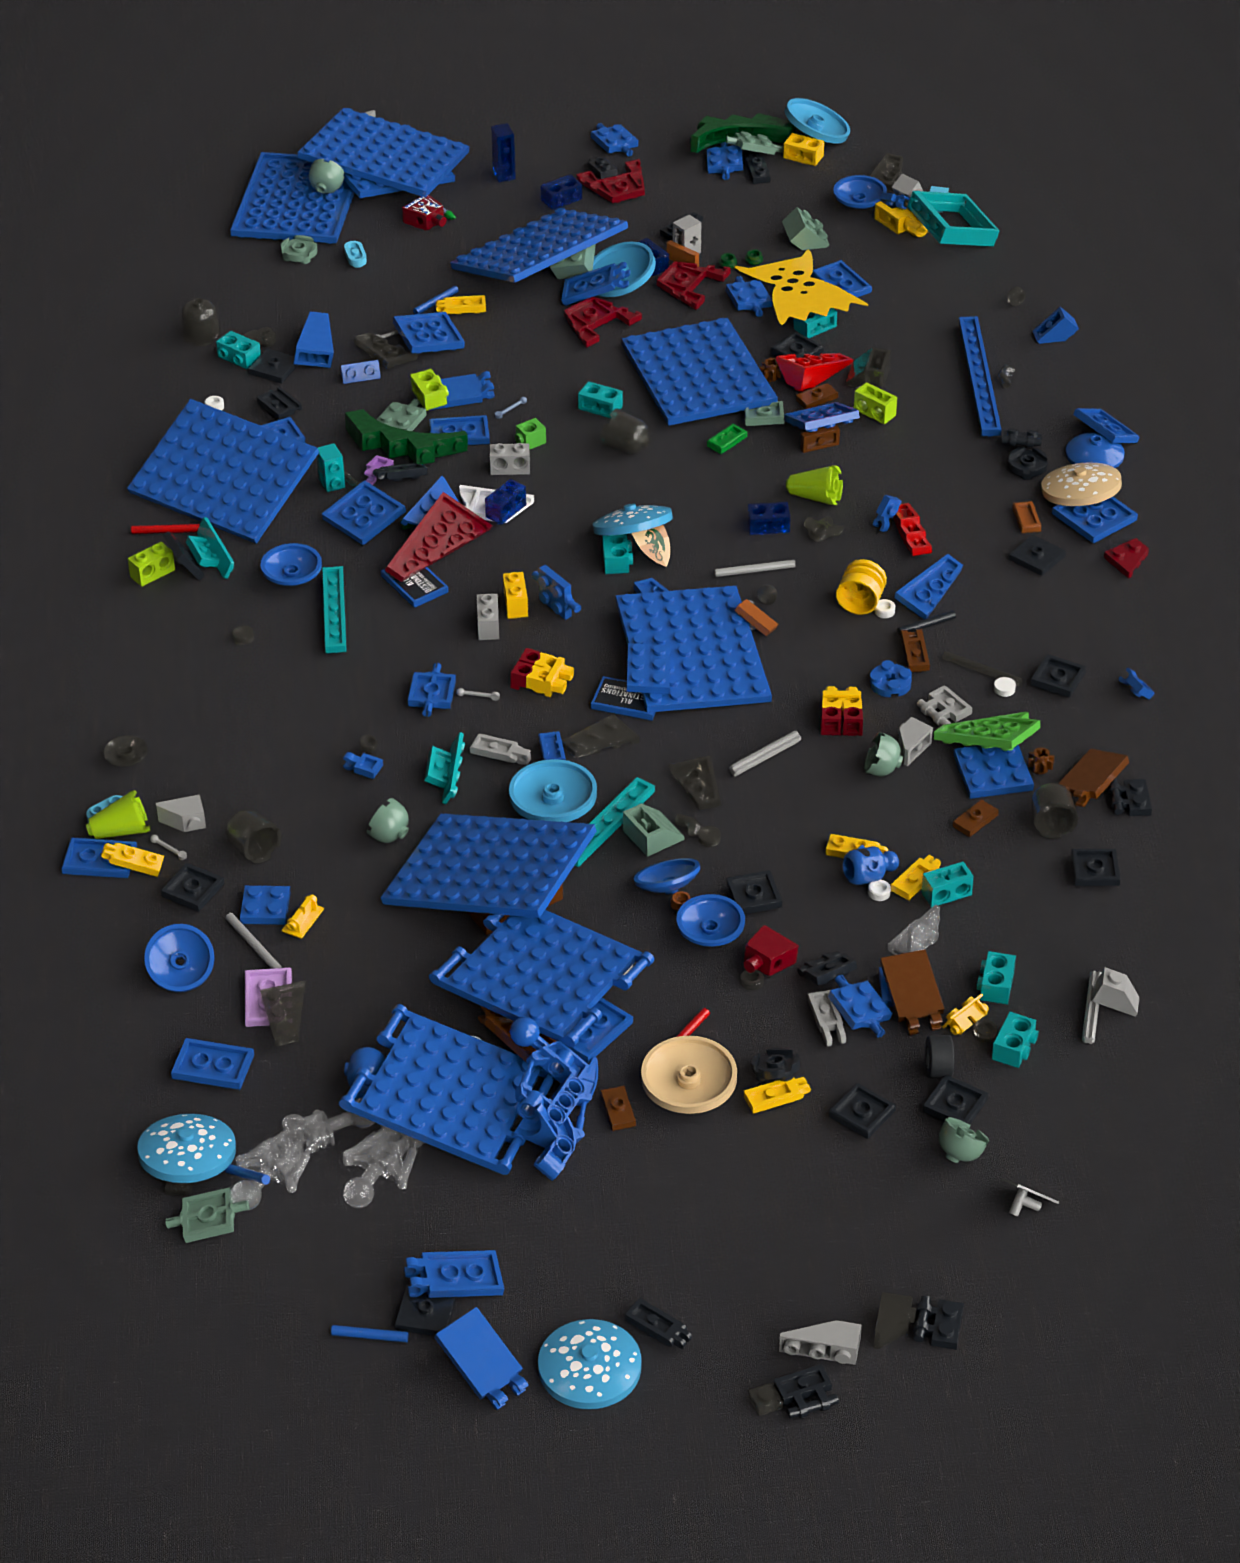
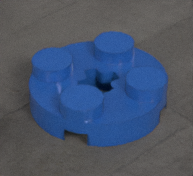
(900, 681)

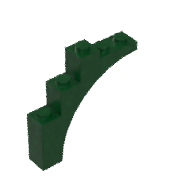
(715, 130)
(396, 442)

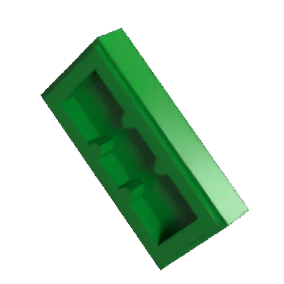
(727, 439)

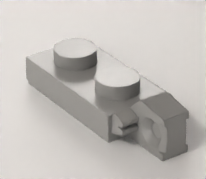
(500, 749)

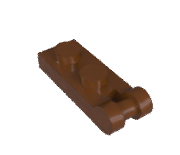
(915, 650)

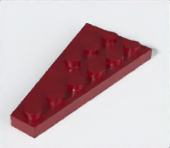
(439, 533)

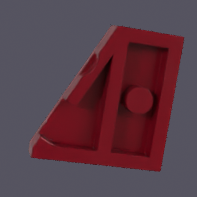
(1127, 556)

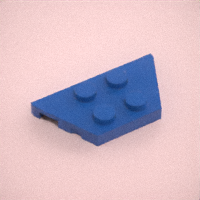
(418, 512)

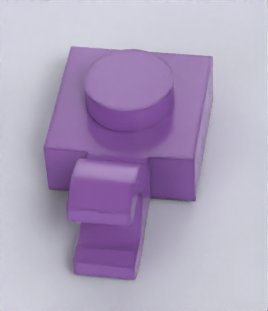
(376, 463)

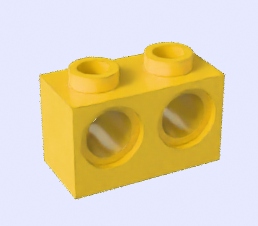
(803, 149)
(515, 595)

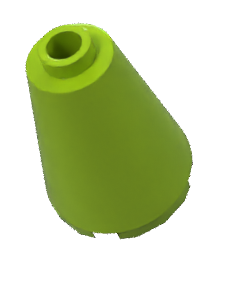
(817, 485)
(120, 818)

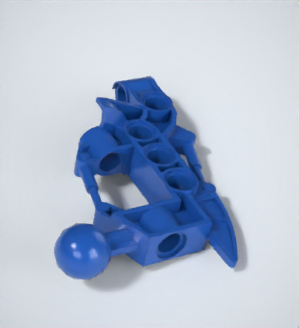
(546, 1119)

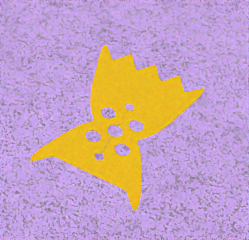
(794, 304)

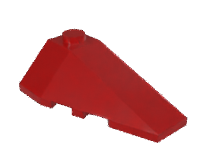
(810, 370)

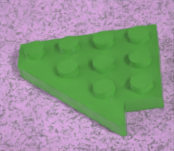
(997, 731)

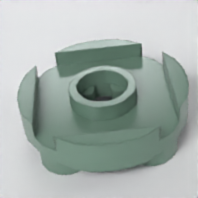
(299, 249)

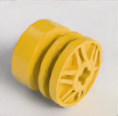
(861, 586)

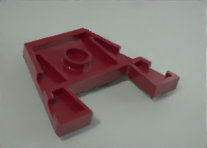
(617, 187)
(684, 277)
(593, 313)

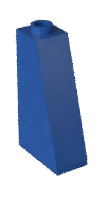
(315, 342)

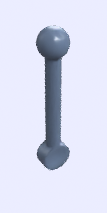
(499, 414)

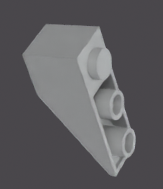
(827, 1341)

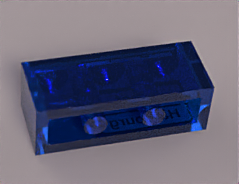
(503, 152)

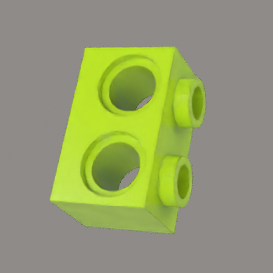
(429, 389)
(875, 403)
(151, 564)

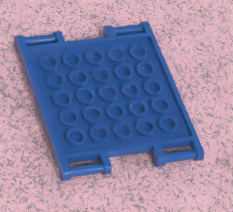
(542, 972)
(446, 1090)

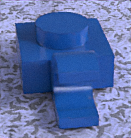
(894, 200)
(887, 509)
(1138, 686)
(364, 765)

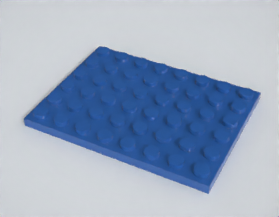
(385, 152)
(285, 204)
(538, 245)
(698, 371)
(223, 470)
(709, 644)
(489, 865)

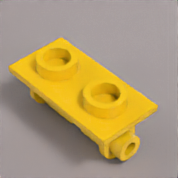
(303, 917)
(959, 1019)

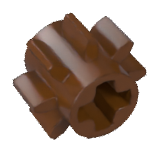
(770, 369)
(1040, 760)

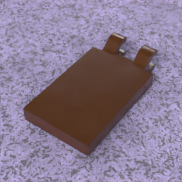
(1093, 774)
(913, 989)
(501, 1026)

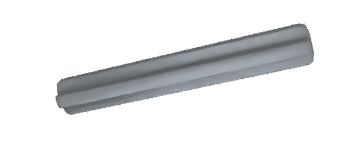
(764, 753)
(1091, 1011)

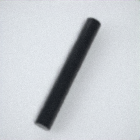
(928, 622)

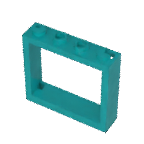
(925, 207)

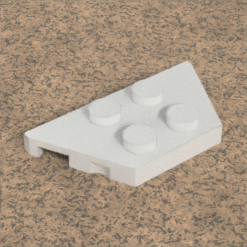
(474, 500)

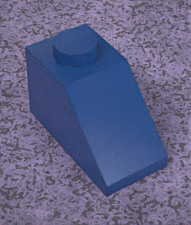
(1056, 327)

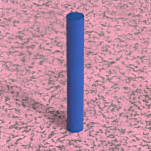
(430, 303)
(248, 1174)
(368, 1333)

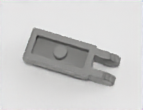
(826, 1016)

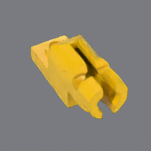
(899, 220)

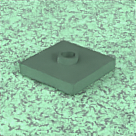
(765, 415)

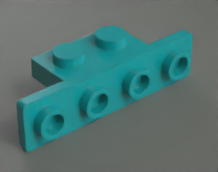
(209, 549)
(443, 767)

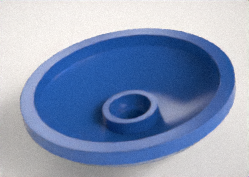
(859, 191)
(1094, 448)
(291, 564)
(667, 875)
(710, 920)
(175, 943)

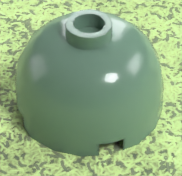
(326, 176)
(883, 756)
(389, 822)
(961, 1141)

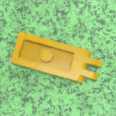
(461, 304)
(840, 845)
(133, 858)
(911, 880)
(776, 1094)

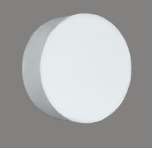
(215, 402)
(885, 608)
(1004, 686)
(879, 890)

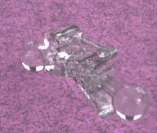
(284, 1154)
(380, 1156)

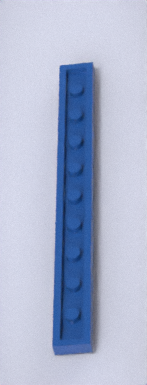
(980, 376)

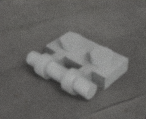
(949, 704)

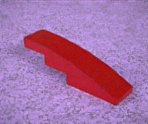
(911, 531)

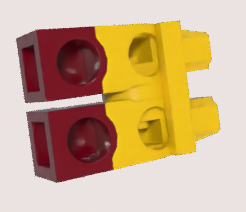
(541, 673)
(844, 704)

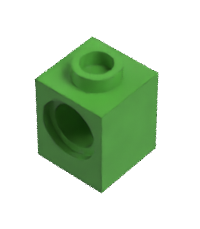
(531, 433)

